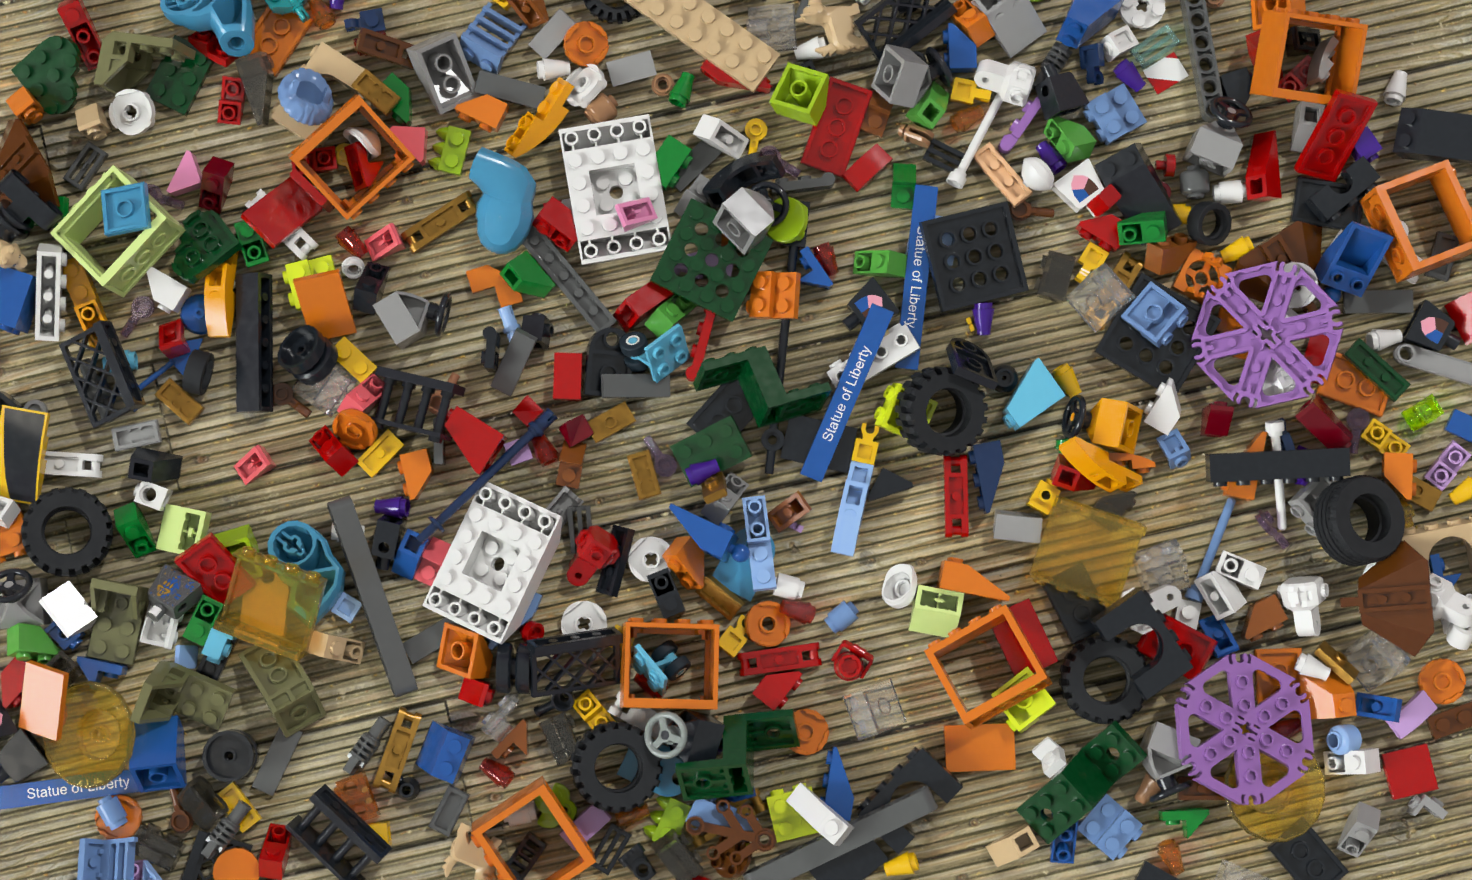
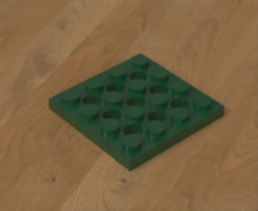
(685, 286)

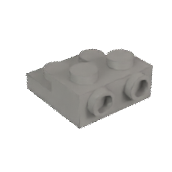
(1304, 502)

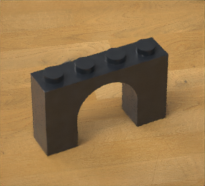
(1169, 660)
(919, 767)

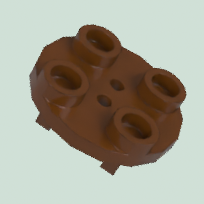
(725, 867)

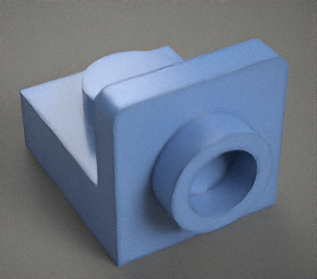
(1174, 449)

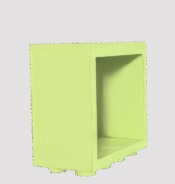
(137, 257)

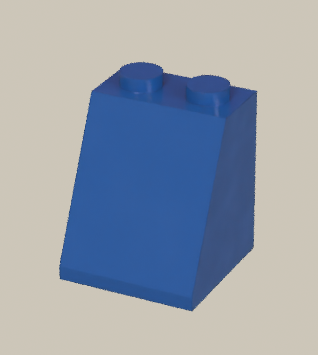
(1086, 19)
(16, 300)
(445, 752)
(159, 756)

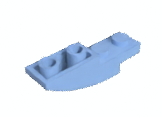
(852, 508)
(759, 543)

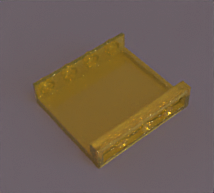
(1086, 551)
(272, 603)

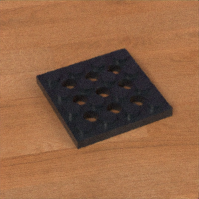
(1004, 238)
(1149, 371)

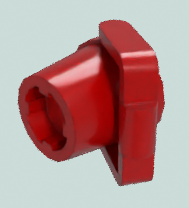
(849, 664)

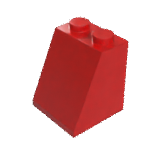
(474, 438)

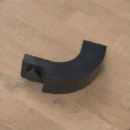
(740, 174)

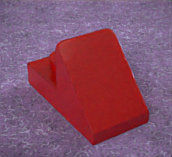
(361, 170)
(172, 339)

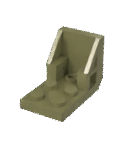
(119, 53)
(119, 620)
(284, 689)
(184, 691)

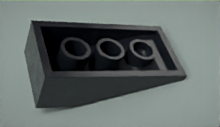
(1434, 135)
(1138, 184)

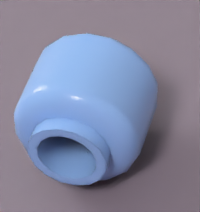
(1344, 739)

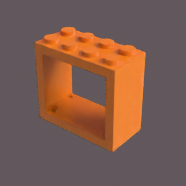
(1271, 47)
(384, 178)
(708, 632)

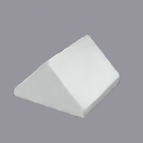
(69, 610)

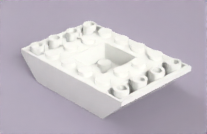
(608, 157)
(470, 586)

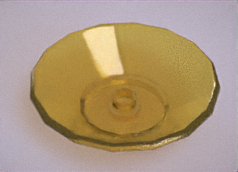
(79, 754)
(1288, 812)

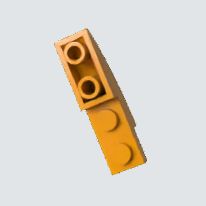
(537, 128)
(84, 297)
(220, 299)
(1097, 467)

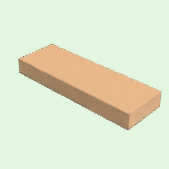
(1002, 174)

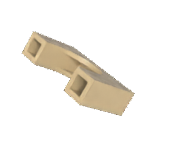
(331, 66)
(1426, 537)

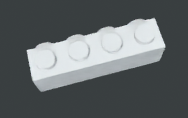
(49, 292)
(893, 349)

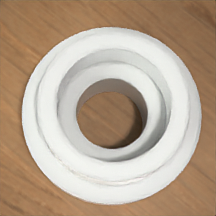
(355, 272)

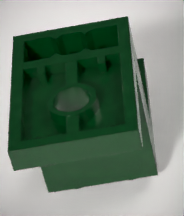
(761, 386)
(735, 771)
(1081, 782)

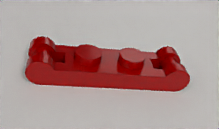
(698, 350)
(956, 496)
(779, 659)

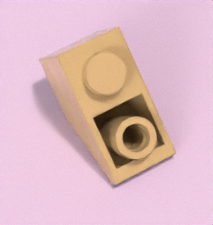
(92, 122)
(336, 647)
(1012, 845)

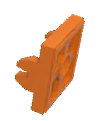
(1193, 292)

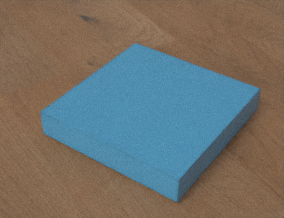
(126, 209)

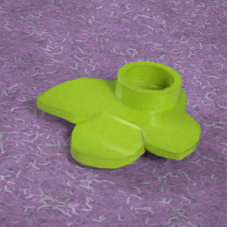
(547, 819)

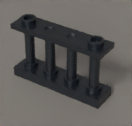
(409, 382)
(350, 824)

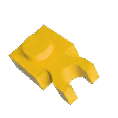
(865, 448)
(733, 638)

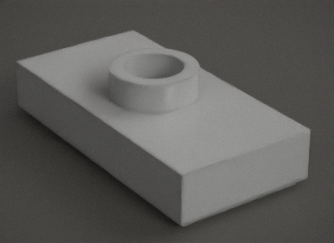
(136, 435)

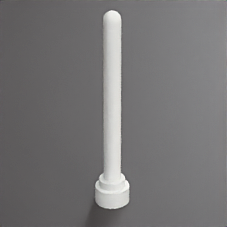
(958, 177)
(1275, 430)

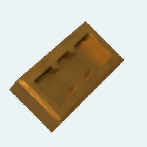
(376, 92)
(179, 401)
(611, 422)
(644, 474)
(714, 488)
(1426, 495)
(720, 597)
(1337, 662)

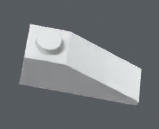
(820, 815)

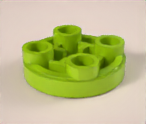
(794, 224)

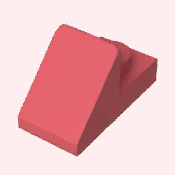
(432, 561)

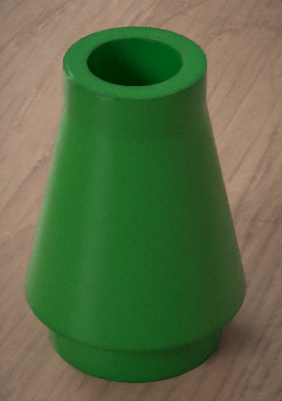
(681, 92)

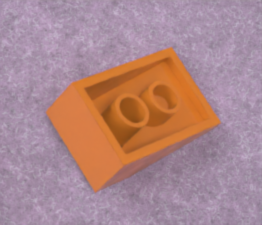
(965, 579)

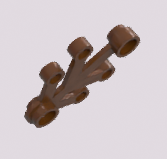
(734, 833)

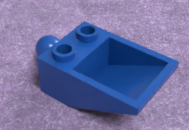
(1354, 258)
(713, 539)

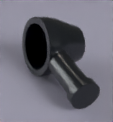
(557, 702)
(407, 781)

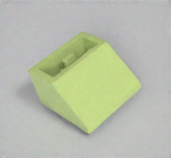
(182, 528)
(935, 611)

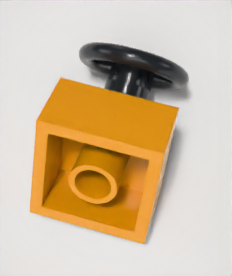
(1109, 424)

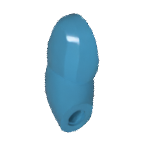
(229, 19)
(506, 201)
(308, 549)

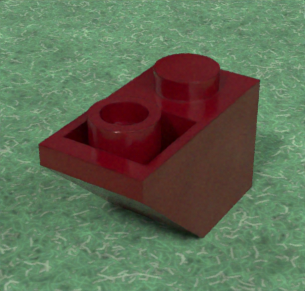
(215, 184)
(1216, 419)

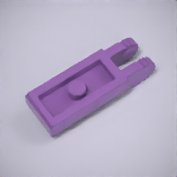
(1019, 126)

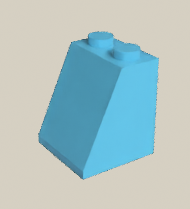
(1032, 396)

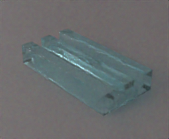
(1140, 58)

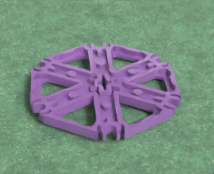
(1274, 314)
(1230, 737)

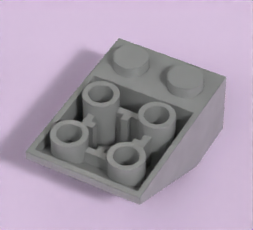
(1013, 23)

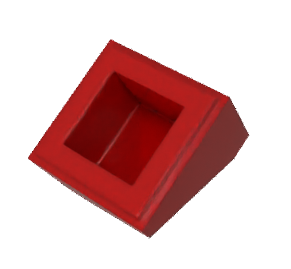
(1104, 200)
(527, 410)

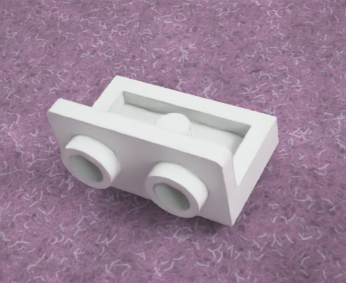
(160, 633)

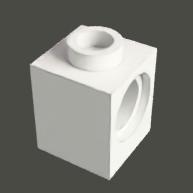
(162, 495)

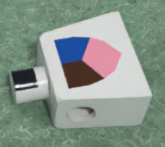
(1079, 186)

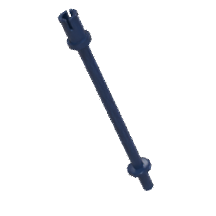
(534, 430)

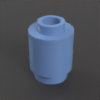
(841, 616)
(112, 812)

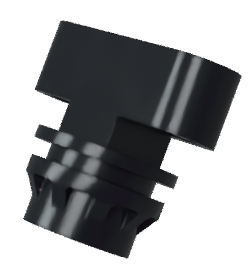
(26, 204)

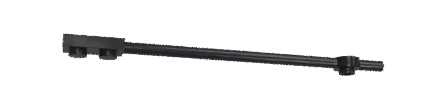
(781, 359)

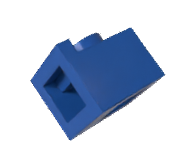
(66, 643)

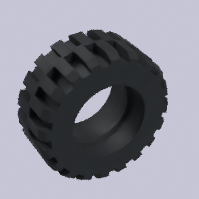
(913, 408)
(67, 500)
(1073, 686)
(584, 767)

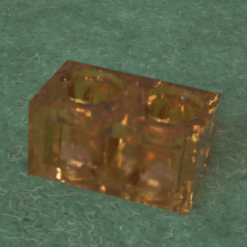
(363, 795)

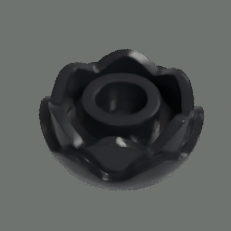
(1011, 378)

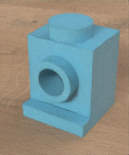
(217, 646)

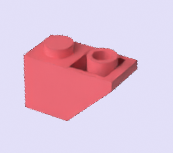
(364, 396)

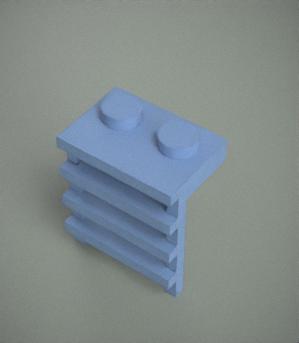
(483, 47)
(106, 859)

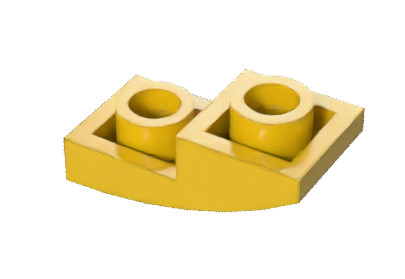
(1382, 438)
(591, 709)

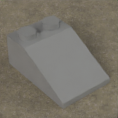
(443, 71)

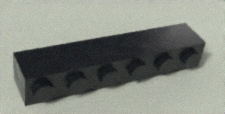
(254, 343)
(1280, 464)

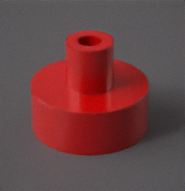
(1168, 165)
(532, 630)

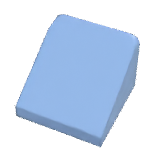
(186, 655)

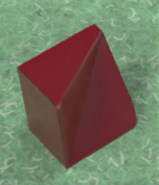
(576, 430)

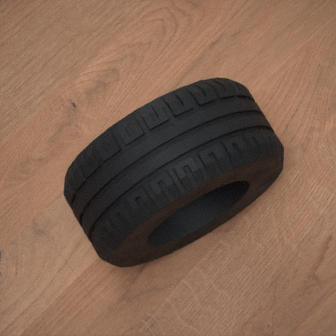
(1383, 516)

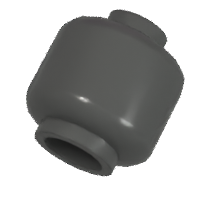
(1194, 182)

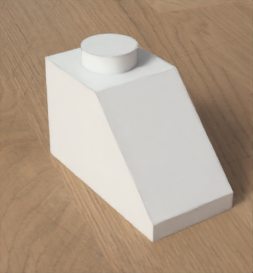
(721, 136)
(167, 291)
(1220, 594)

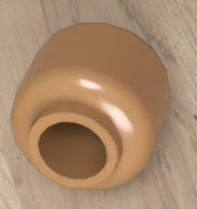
(601, 109)

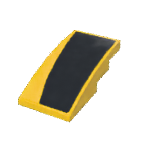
(22, 453)

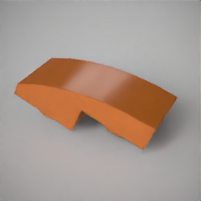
(1135, 462)

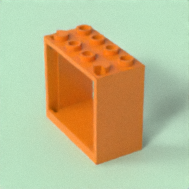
(1384, 218)
(1005, 699)
(512, 804)

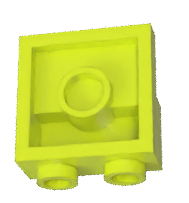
(305, 268)
(886, 415)
(1029, 710)
(785, 819)

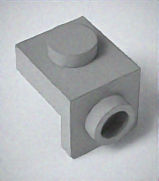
(1432, 805)

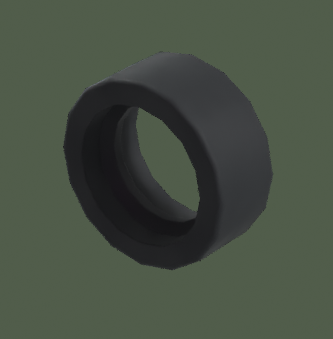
(1222, 226)
(198, 372)

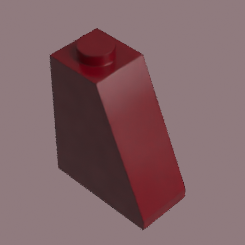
(1324, 423)

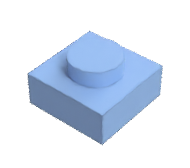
(347, 607)

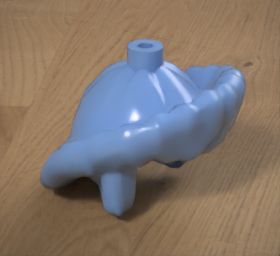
(306, 96)

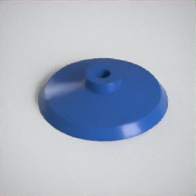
(193, 314)

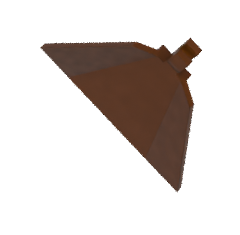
(21, 153)
(1294, 243)
(1397, 599)

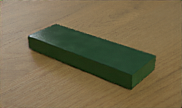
(1376, 369)

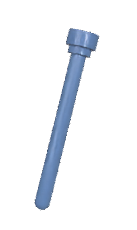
(1193, 592)

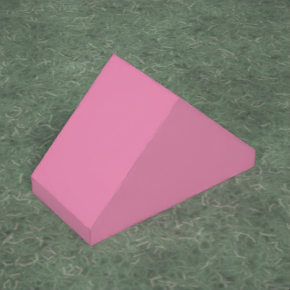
(186, 177)
(635, 213)

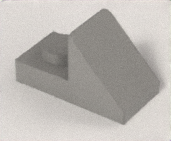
(694, 192)

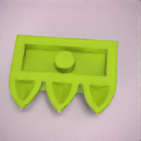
(452, 151)
(671, 818)

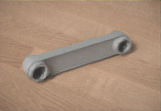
(1435, 363)

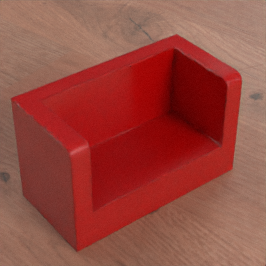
(567, 376)

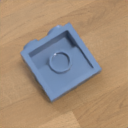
(1114, 114)
(1156, 315)
(1110, 827)

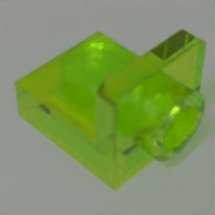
(1422, 412)

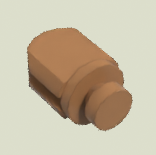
(915, 134)

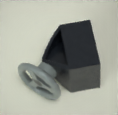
(689, 735)

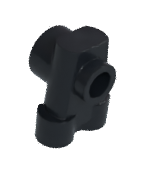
(635, 858)

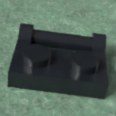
(490, 356)

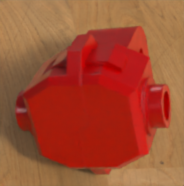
(594, 551)

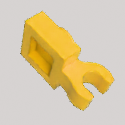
(965, 92)
(1091, 258)

